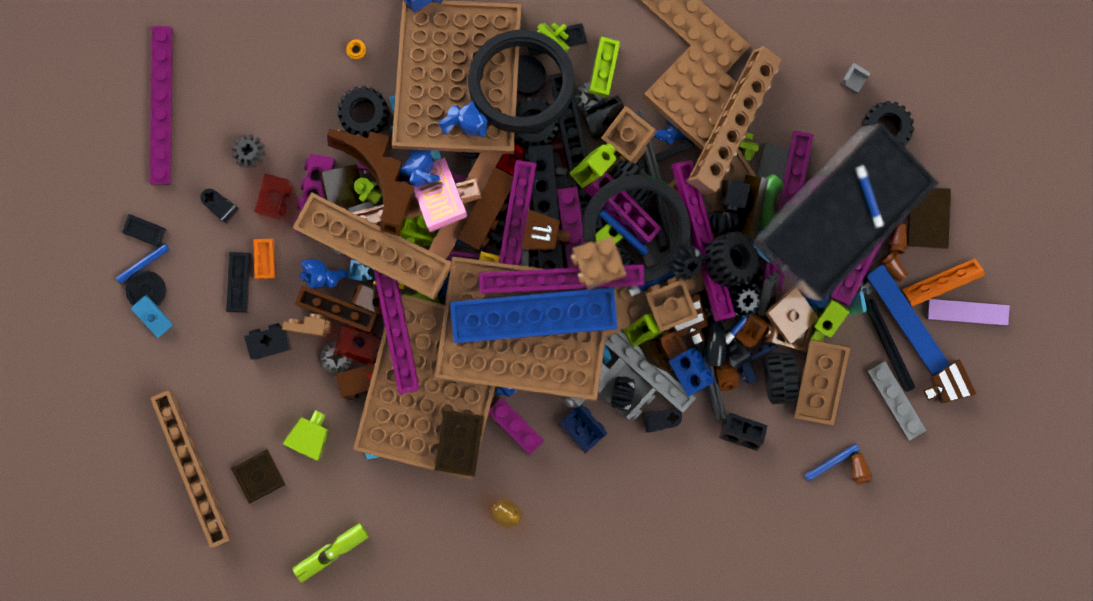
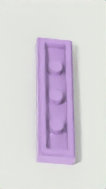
(968, 312)

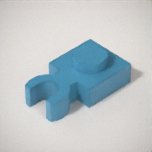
(360, 272)

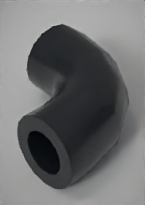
(715, 342)

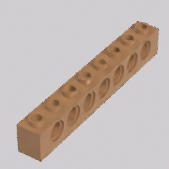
(701, 177)
(191, 468)

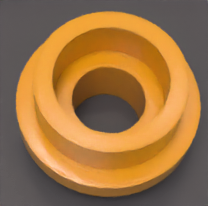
(355, 43)

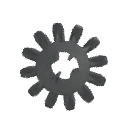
(244, 145)

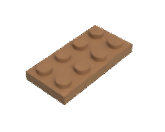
(821, 382)

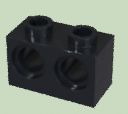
(743, 431)

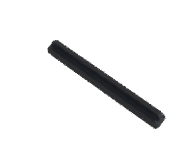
(889, 345)

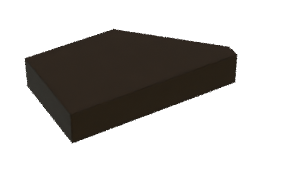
(656, 355)

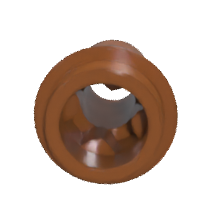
(898, 240)
(894, 266)
(860, 469)

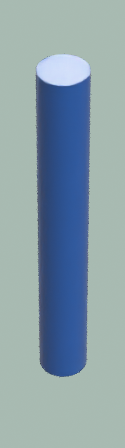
(624, 232)
(142, 263)
(832, 462)

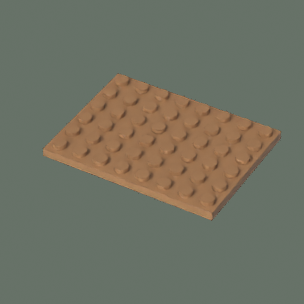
(435, 68)
(542, 364)
(410, 424)

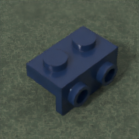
(583, 428)

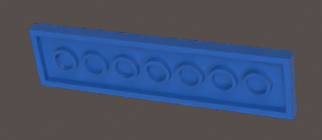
(534, 315)

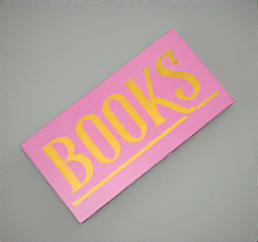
(440, 199)

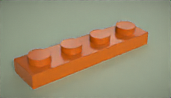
(943, 282)

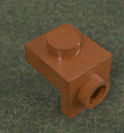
(752, 331)
(672, 344)
(727, 377)

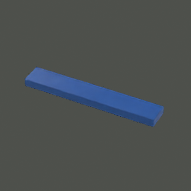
(907, 319)

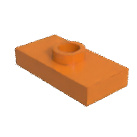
(264, 259)

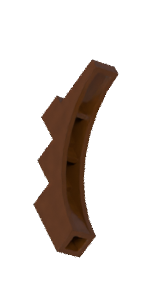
(373, 154)

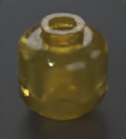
(506, 513)

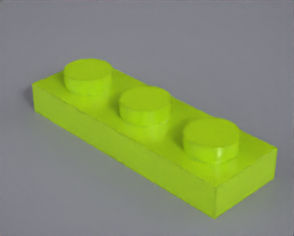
(604, 67)

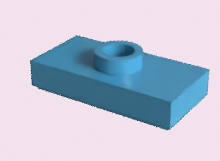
(152, 316)

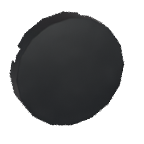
(530, 75)
(146, 283)

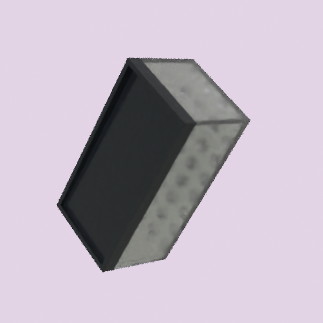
(829, 222)

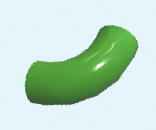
(774, 187)

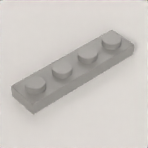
(896, 401)

